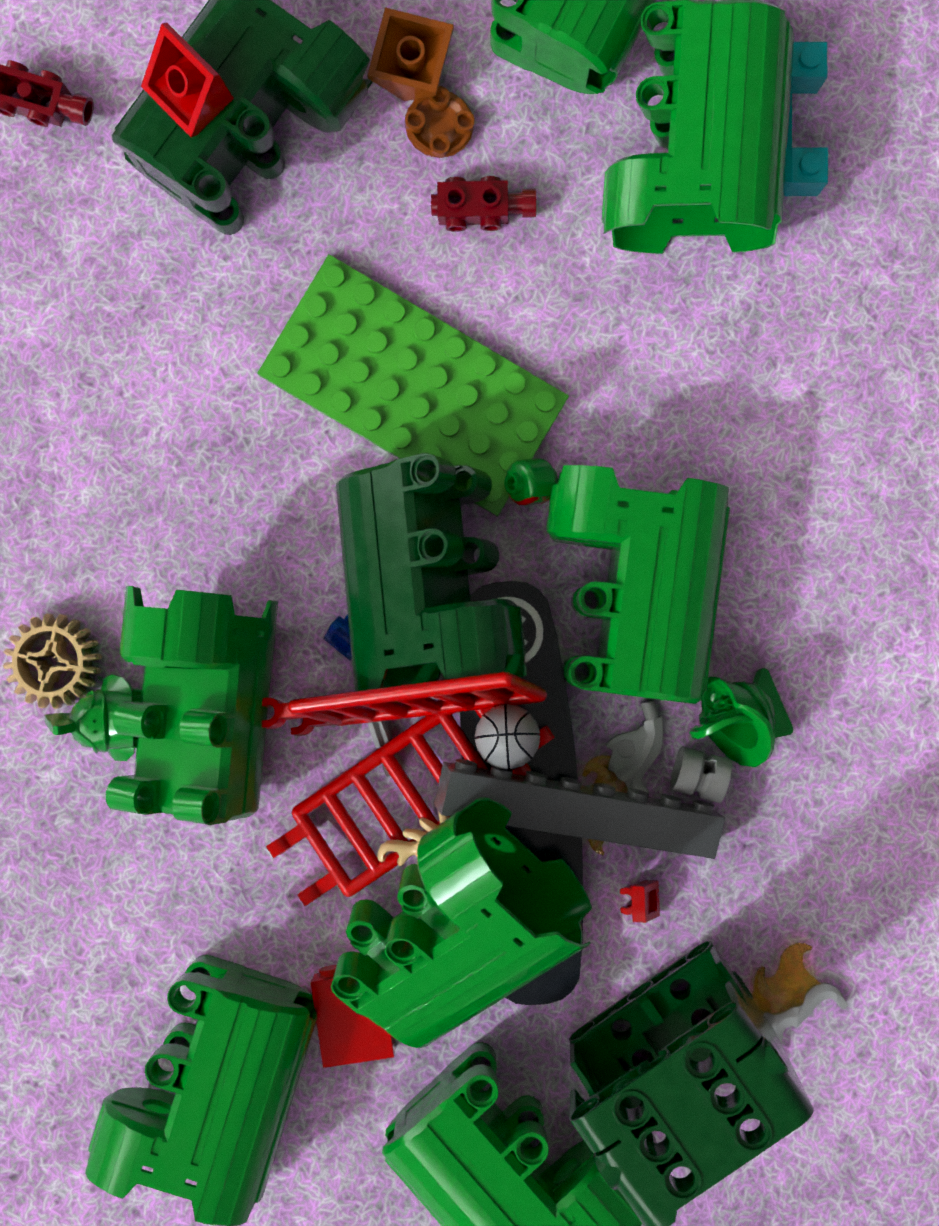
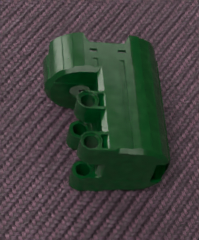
(266, 74)
(410, 577)

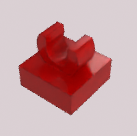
(644, 901)

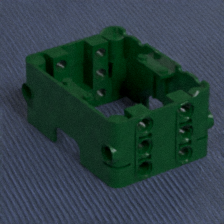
(678, 1086)

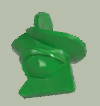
(743, 718)
(93, 719)

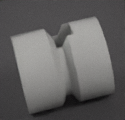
(700, 774)

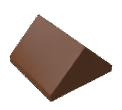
(409, 54)

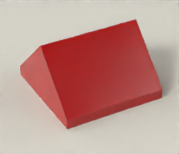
(184, 83)

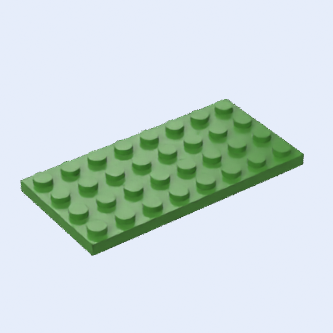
(409, 379)

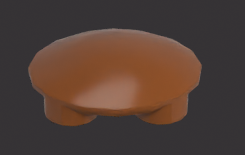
(439, 124)

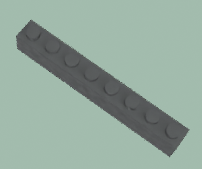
(584, 811)

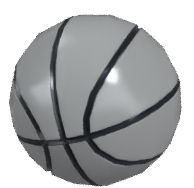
(507, 736)

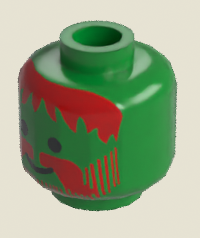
(531, 481)

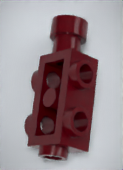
(36, 92)
(473, 207)

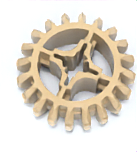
(54, 647)

